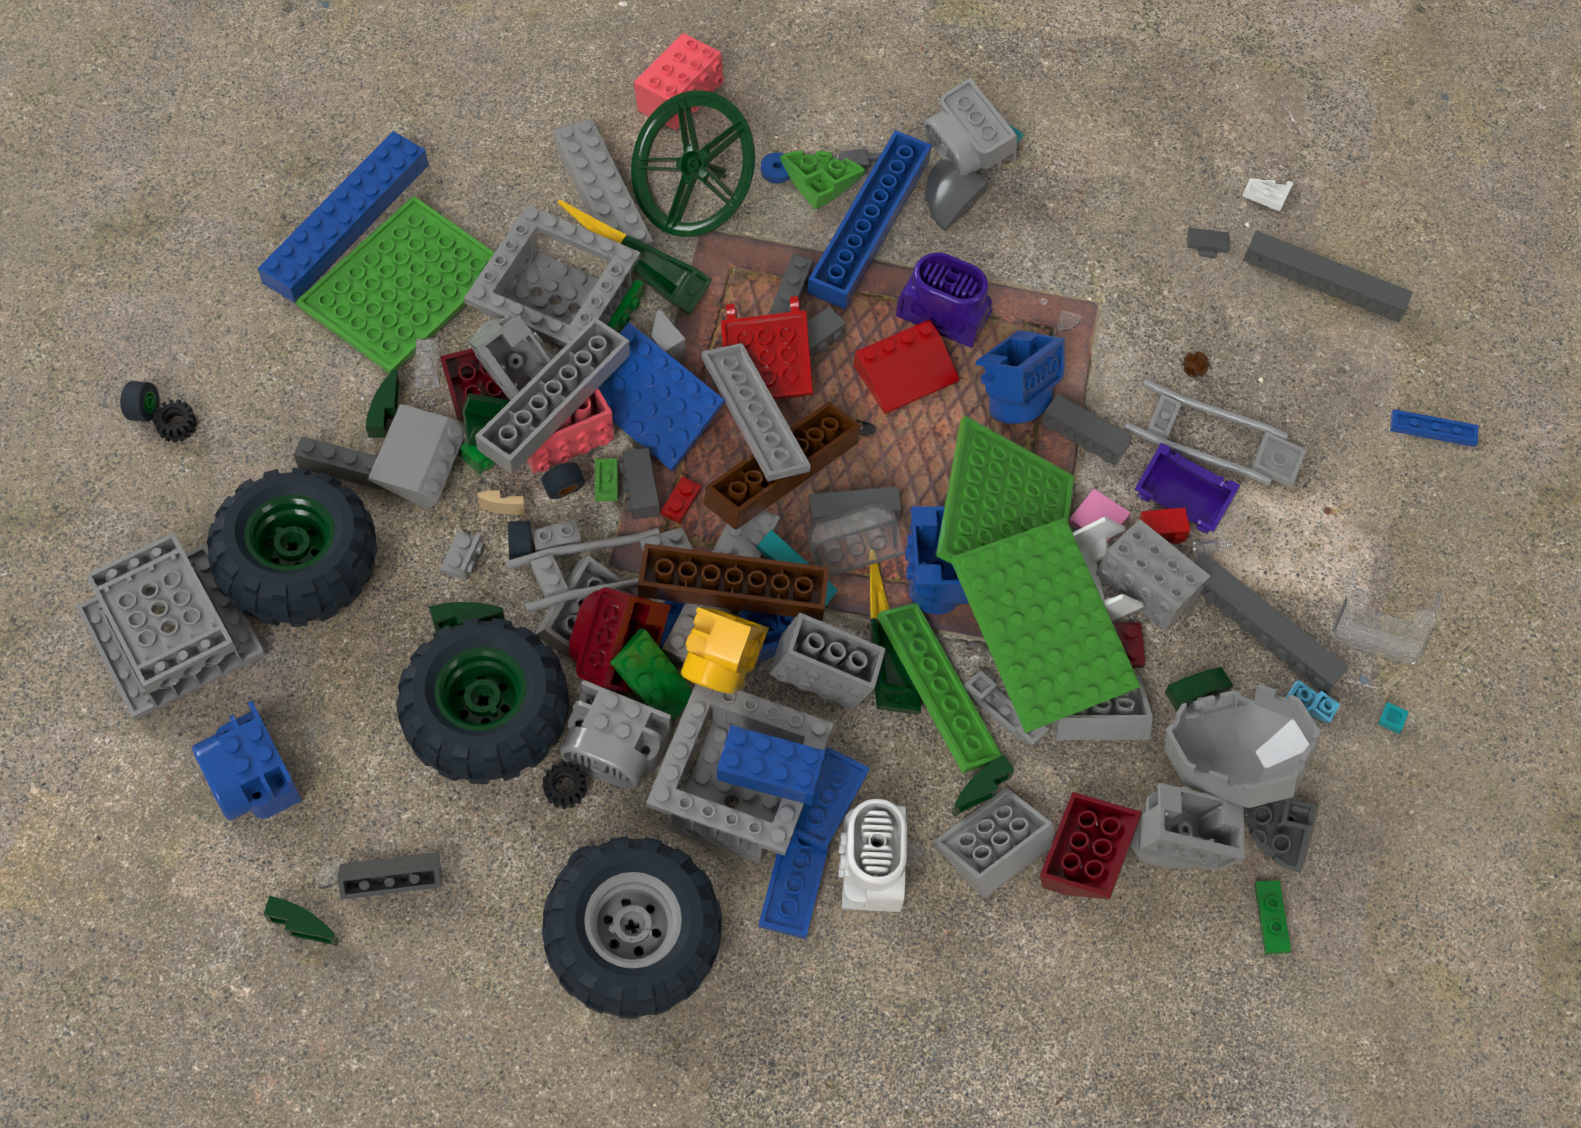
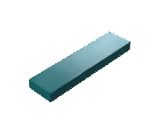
(776, 549)

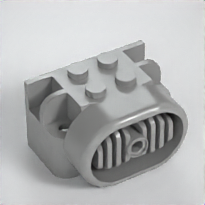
(970, 130)
(509, 353)
(615, 736)
(1189, 830)

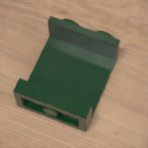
(479, 412)

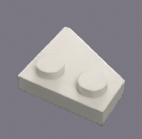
(1267, 192)

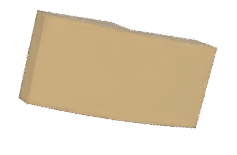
(492, 501)

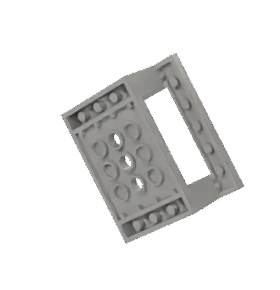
(520, 270)
(164, 662)
(700, 812)

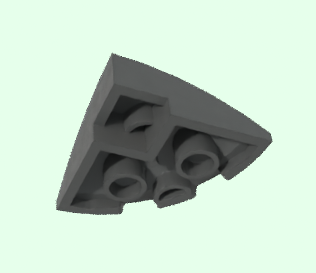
(951, 193)
(1283, 830)

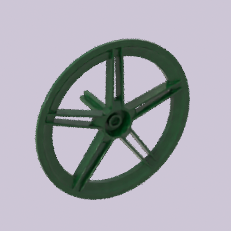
(693, 163)

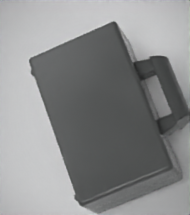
(1208, 240)

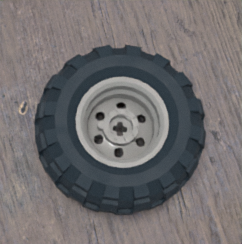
(618, 979)

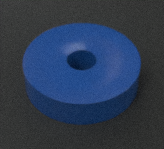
(769, 171)

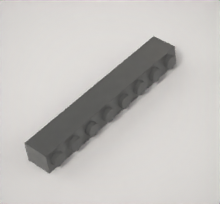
(1328, 276)
(1270, 627)

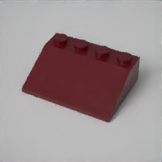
(467, 375)
(1089, 848)

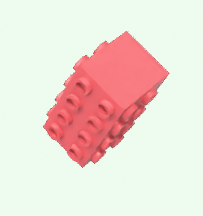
(679, 69)
(584, 430)

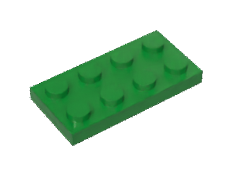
(652, 675)

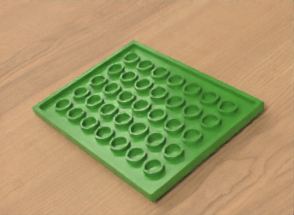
(398, 284)
(998, 491)
(1045, 624)

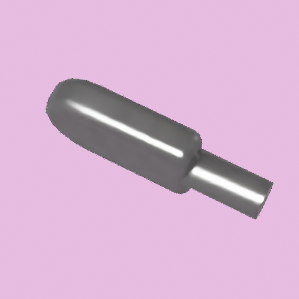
(859, 156)

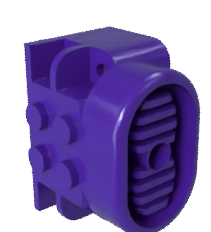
(949, 295)

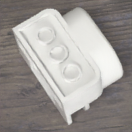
(872, 874)

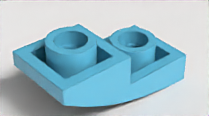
(1317, 704)

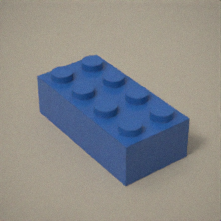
(770, 765)

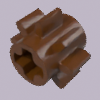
(1195, 364)

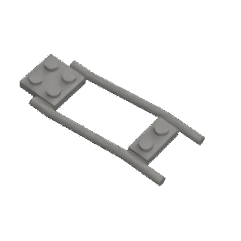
(1273, 461)
(552, 581)

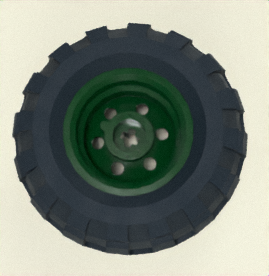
(300, 573)
(469, 747)

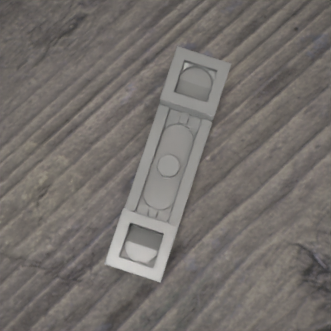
(1001, 708)

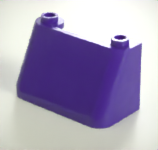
(1183, 484)

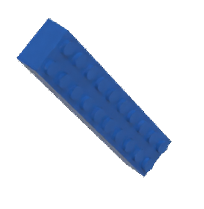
(343, 217)
(869, 220)

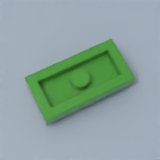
(606, 479)

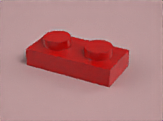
(681, 500)

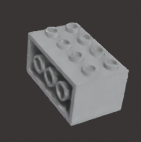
(1152, 572)
(827, 661)

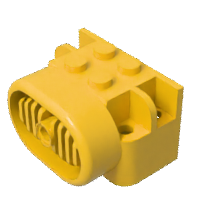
(722, 650)

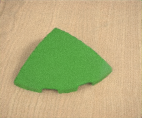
(820, 175)

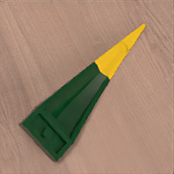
(668, 276)
(893, 686)

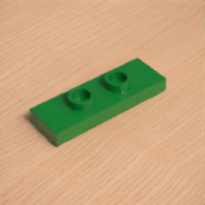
(629, 303)
(1272, 917)

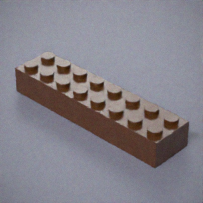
(744, 488)
(732, 581)

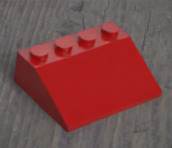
(906, 366)

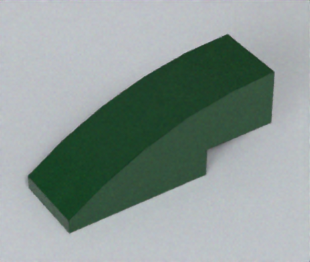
(383, 406)
(455, 612)
(1198, 685)
(983, 785)
(298, 921)

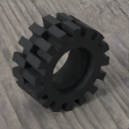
(171, 410)
(564, 771)

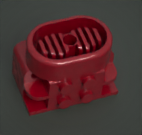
(605, 626)

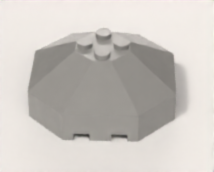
(1243, 746)

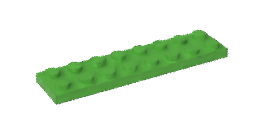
(939, 687)

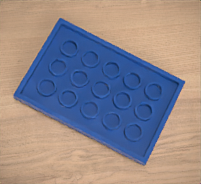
(659, 400)

